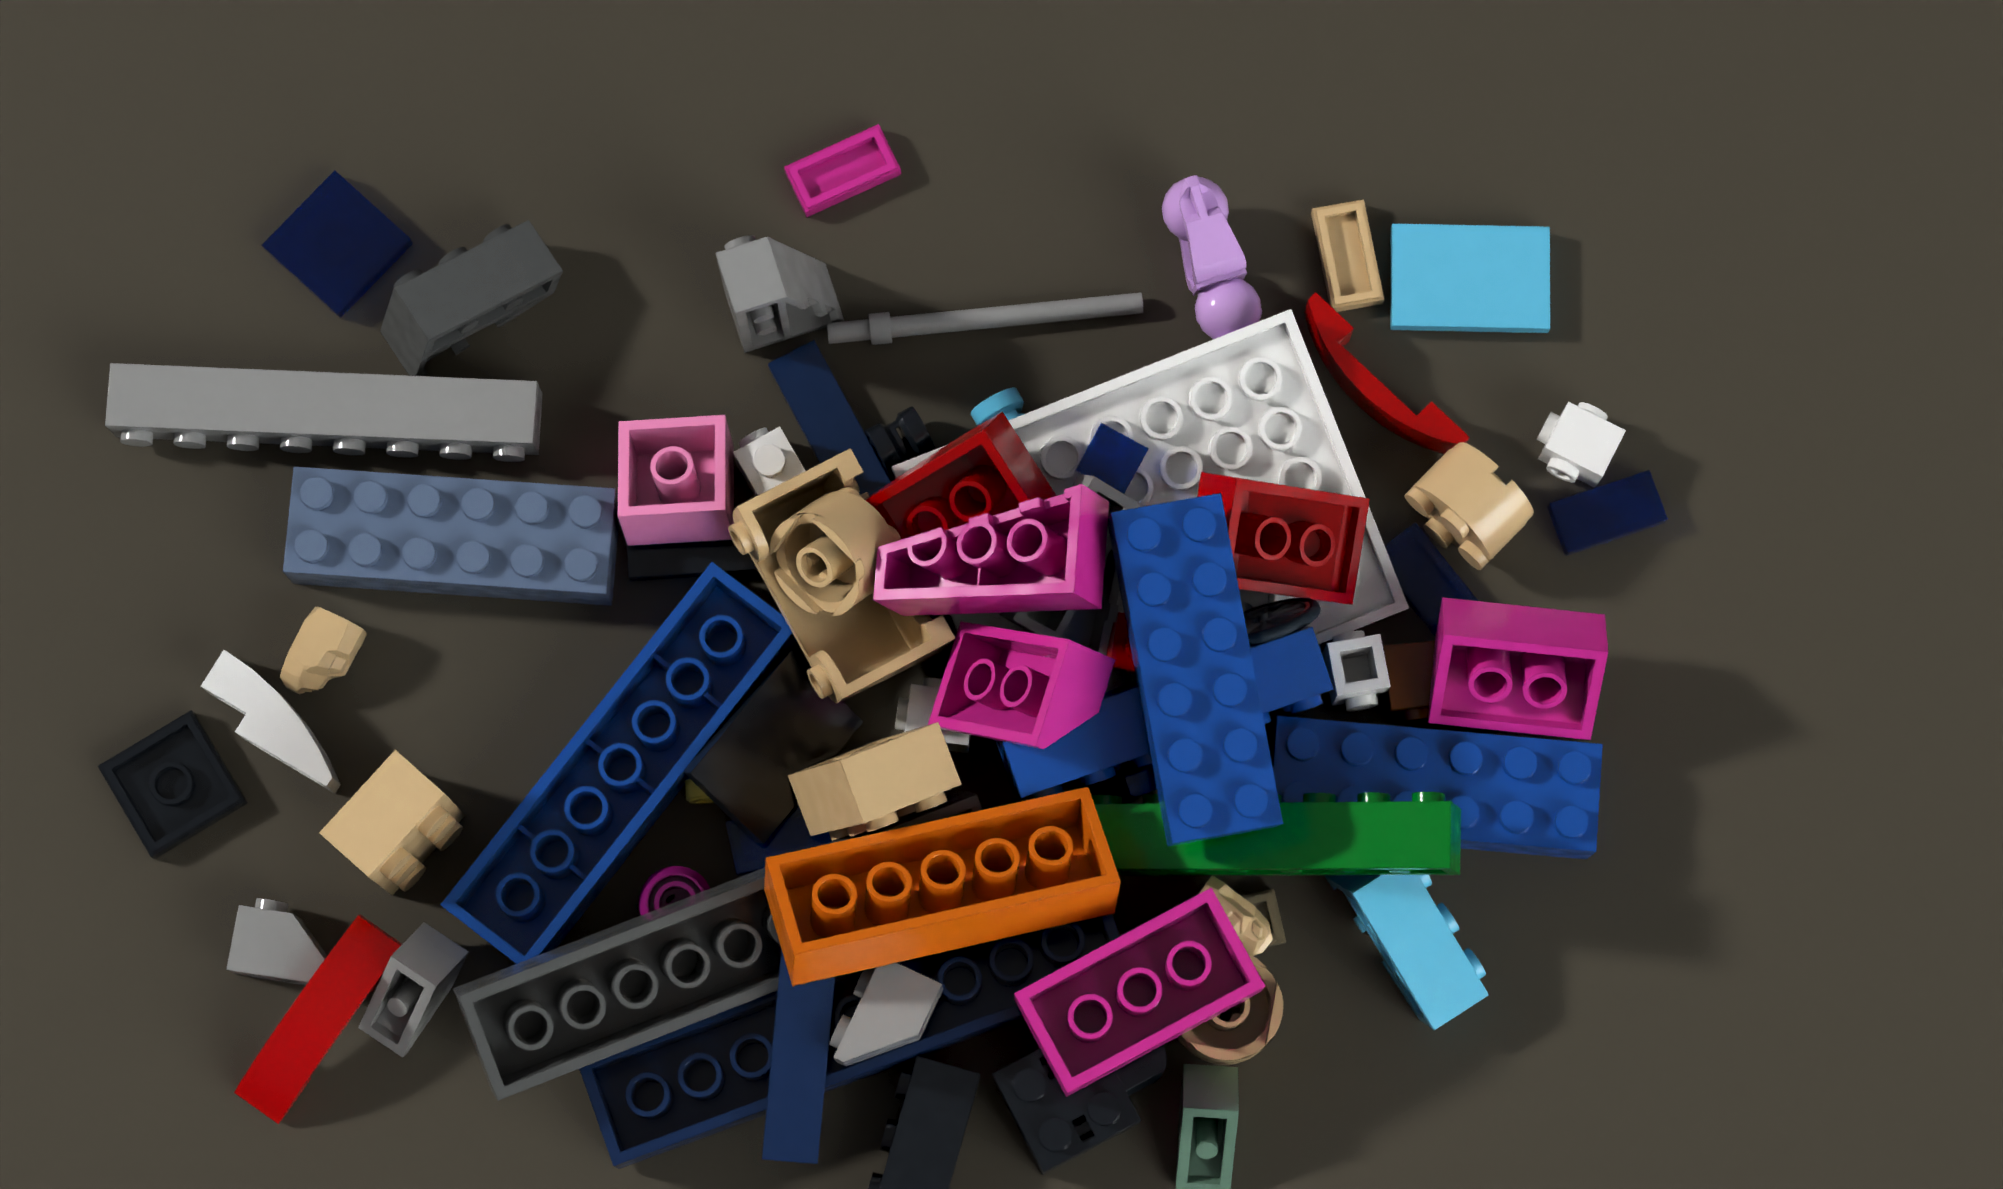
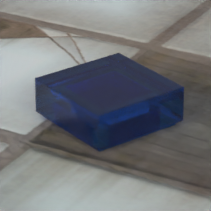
(1111, 458)

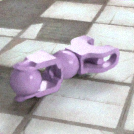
(1211, 256)

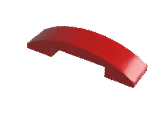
(1330, 334)
(317, 1019)

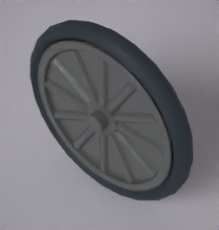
(1279, 619)

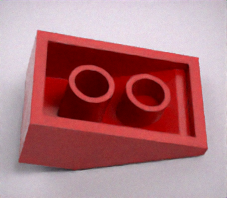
(966, 478)
(1291, 537)

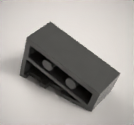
(467, 294)

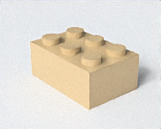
(876, 783)
(394, 824)

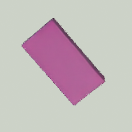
(842, 170)

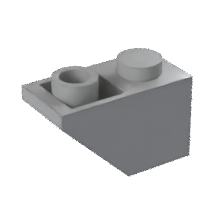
(889, 1015)

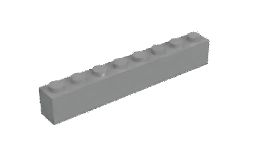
(324, 410)

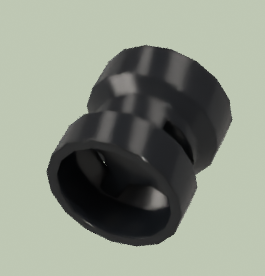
(889, 445)

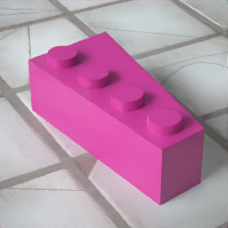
(1015, 561)

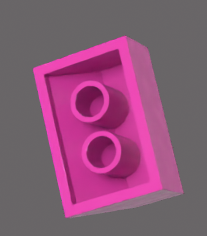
(1517, 668)
(1019, 685)

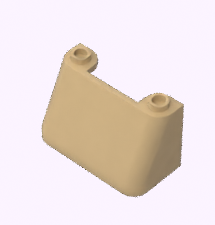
(846, 649)

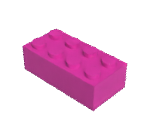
(1138, 992)

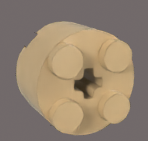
(1469, 504)
(830, 552)
(1245, 1032)

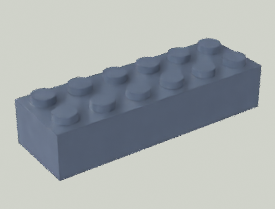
(452, 536)

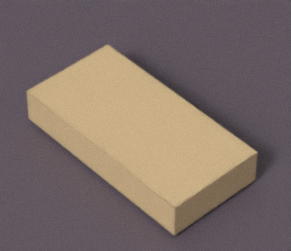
(1347, 256)

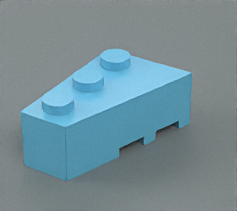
(1416, 943)

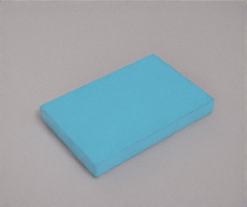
(1470, 278)

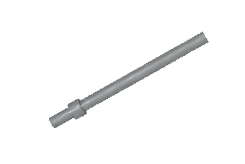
(881, 327)

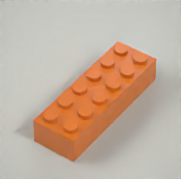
(940, 885)

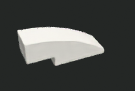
(269, 720)

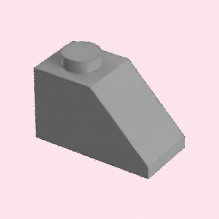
(273, 944)
(412, 988)

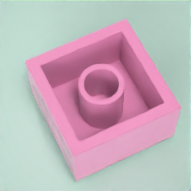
(675, 480)

